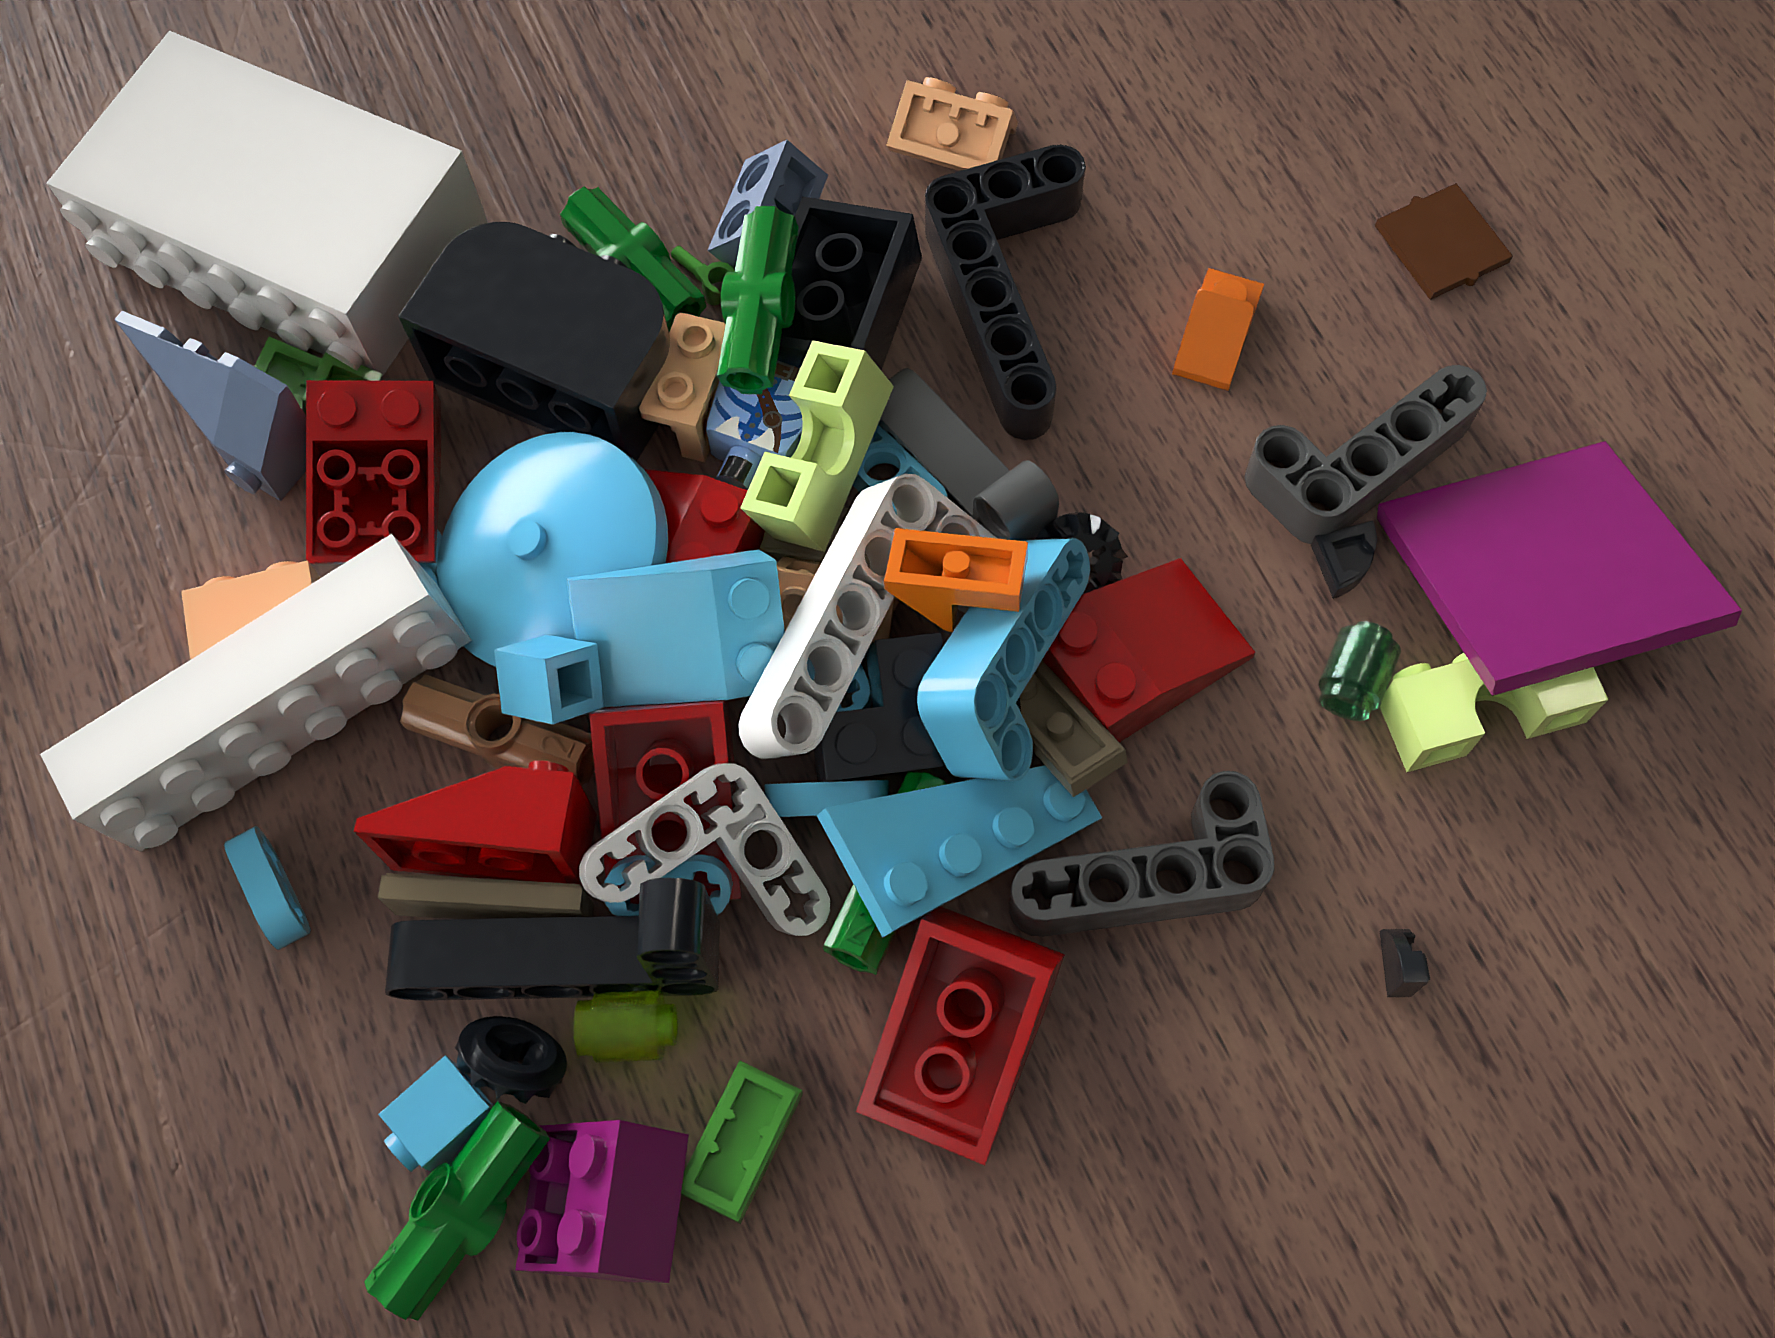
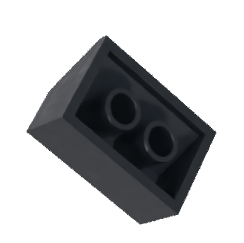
(849, 278)

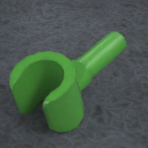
(704, 273)

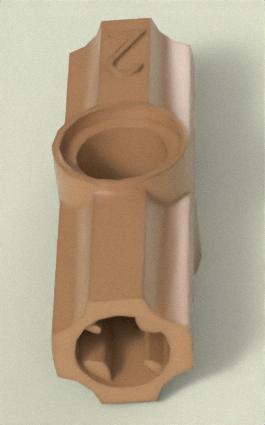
(469, 718)

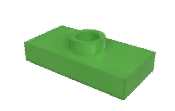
(740, 1141)

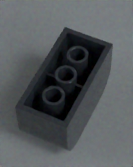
(541, 332)

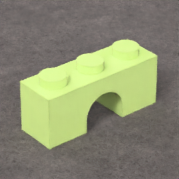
(840, 408)
(1436, 716)

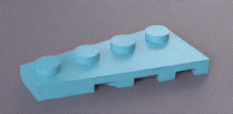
(944, 840)

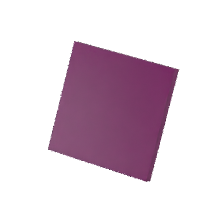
(1555, 567)

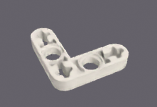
(730, 831)

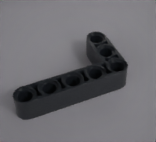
(964, 221)
(663, 949)

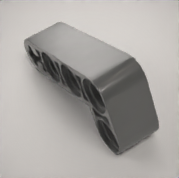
(1376, 448)
(1002, 500)
(1136, 871)

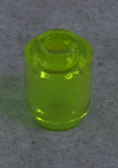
(625, 1026)

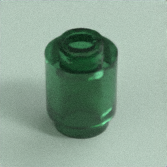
(1358, 670)

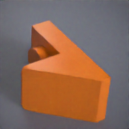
(1217, 329)
(949, 570)

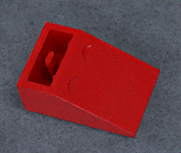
(371, 467)

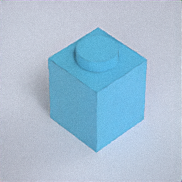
(549, 679)
(434, 1117)

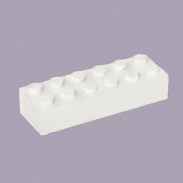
(256, 698)

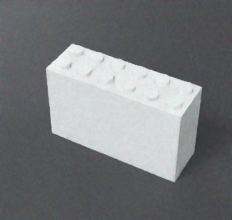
(267, 200)

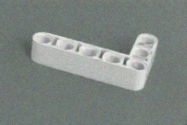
(815, 627)

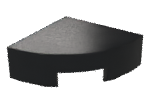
(1345, 556)
(1403, 969)

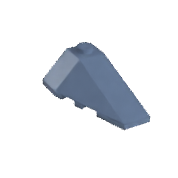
(234, 404)

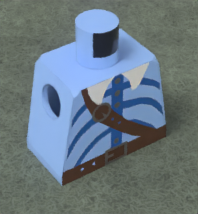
(751, 424)

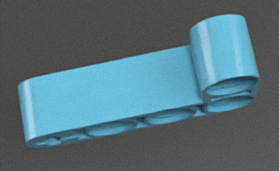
(988, 661)

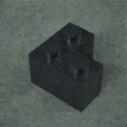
(891, 733)

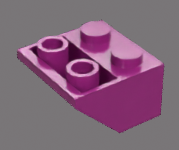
(603, 1202)

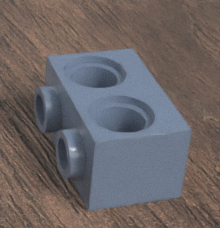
(766, 179)

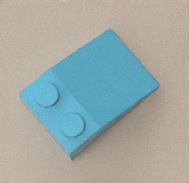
(681, 627)

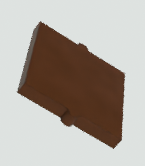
(1443, 241)

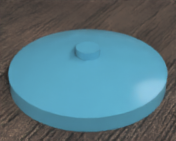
(539, 517)

